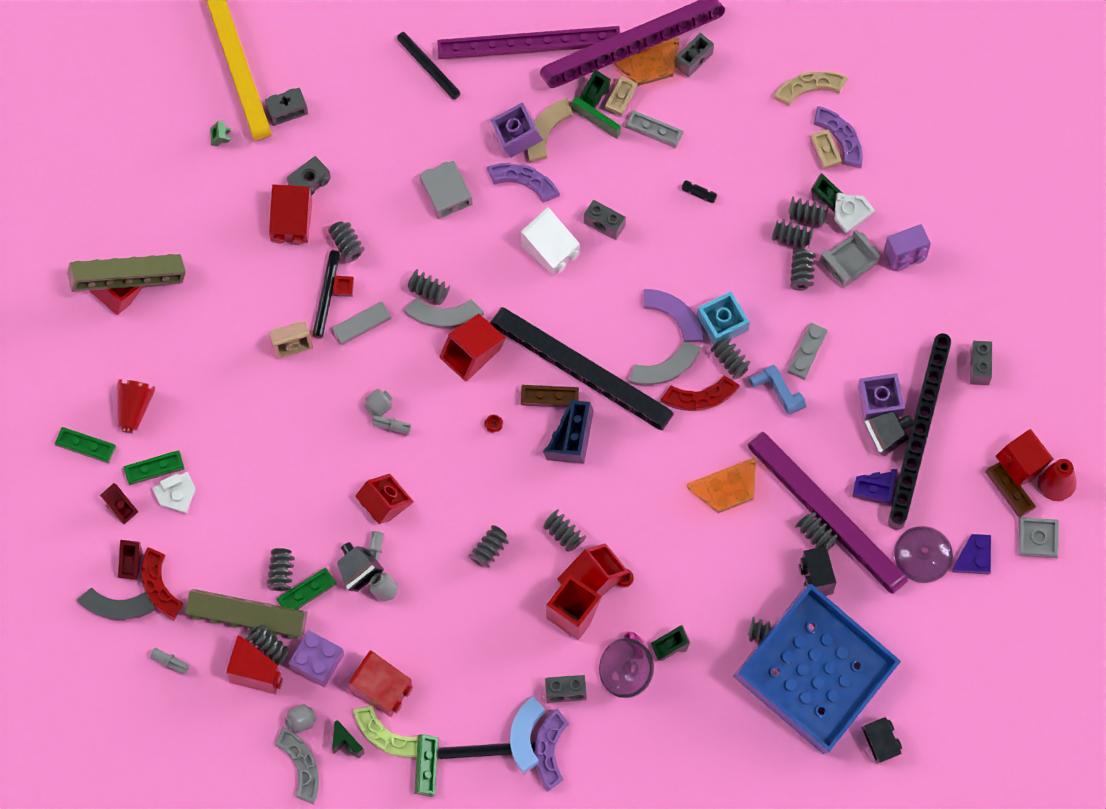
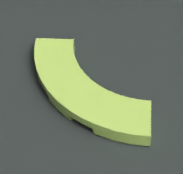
(382, 738)

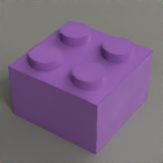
(516, 130)
(907, 247)
(880, 395)
(316, 658)

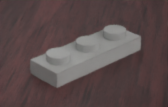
(807, 351)

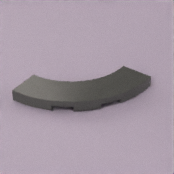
(116, 609)

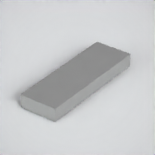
(654, 129)
(361, 323)

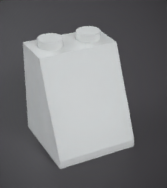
(549, 242)

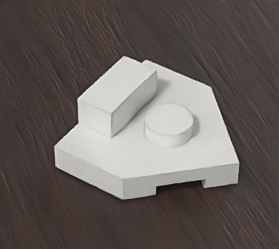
(851, 211)
(175, 492)

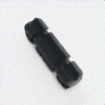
(699, 191)

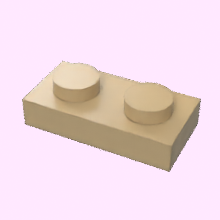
(621, 96)
(826, 149)

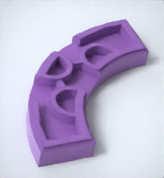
(843, 133)
(526, 176)
(678, 310)
(545, 749)

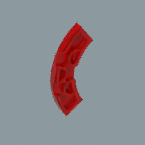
(700, 400)
(154, 585)

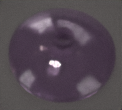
(919, 565)
(616, 668)

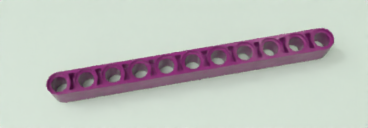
(631, 42)
(817, 501)

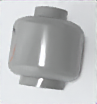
(378, 402)
(383, 586)
(300, 718)

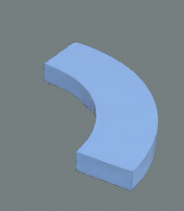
(521, 732)

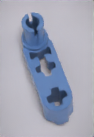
(790, 402)

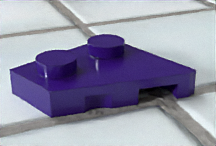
(875, 487)
(975, 556)

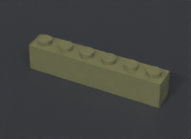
(126, 272)
(246, 612)

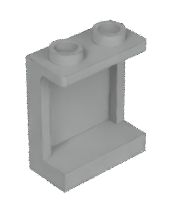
(446, 189)
(850, 258)

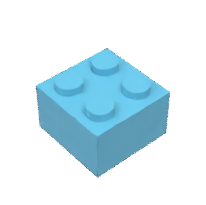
(723, 318)

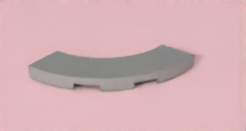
(442, 317)
(667, 370)
(305, 764)

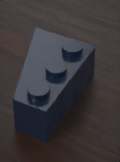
(572, 435)

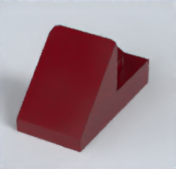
(118, 503)
(129, 559)

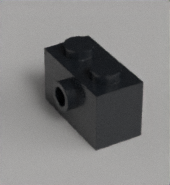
(882, 740)

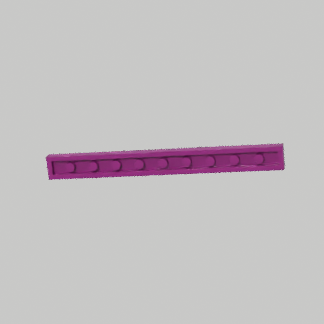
(524, 42)

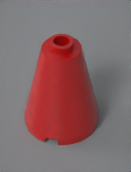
(132, 403)
(1058, 480)

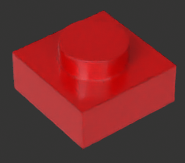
(343, 286)

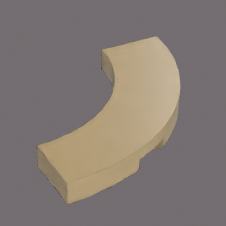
(809, 82)
(545, 123)

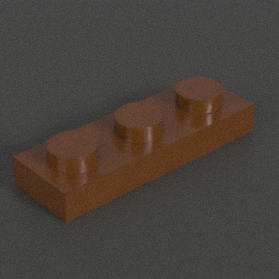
(548, 395)
(1014, 495)

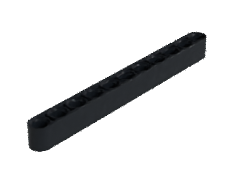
(582, 368)
(916, 438)

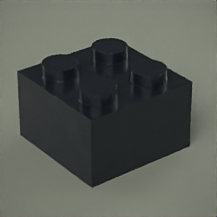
(818, 570)

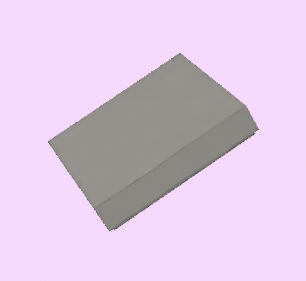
(1038, 537)

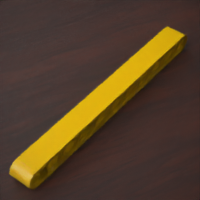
(239, 69)

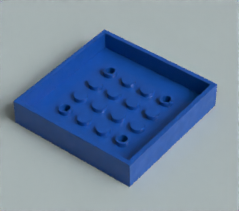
(817, 669)

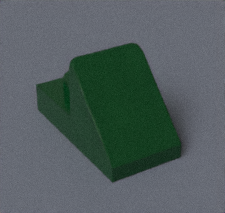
(595, 88)
(825, 190)
(671, 643)
(342, 737)

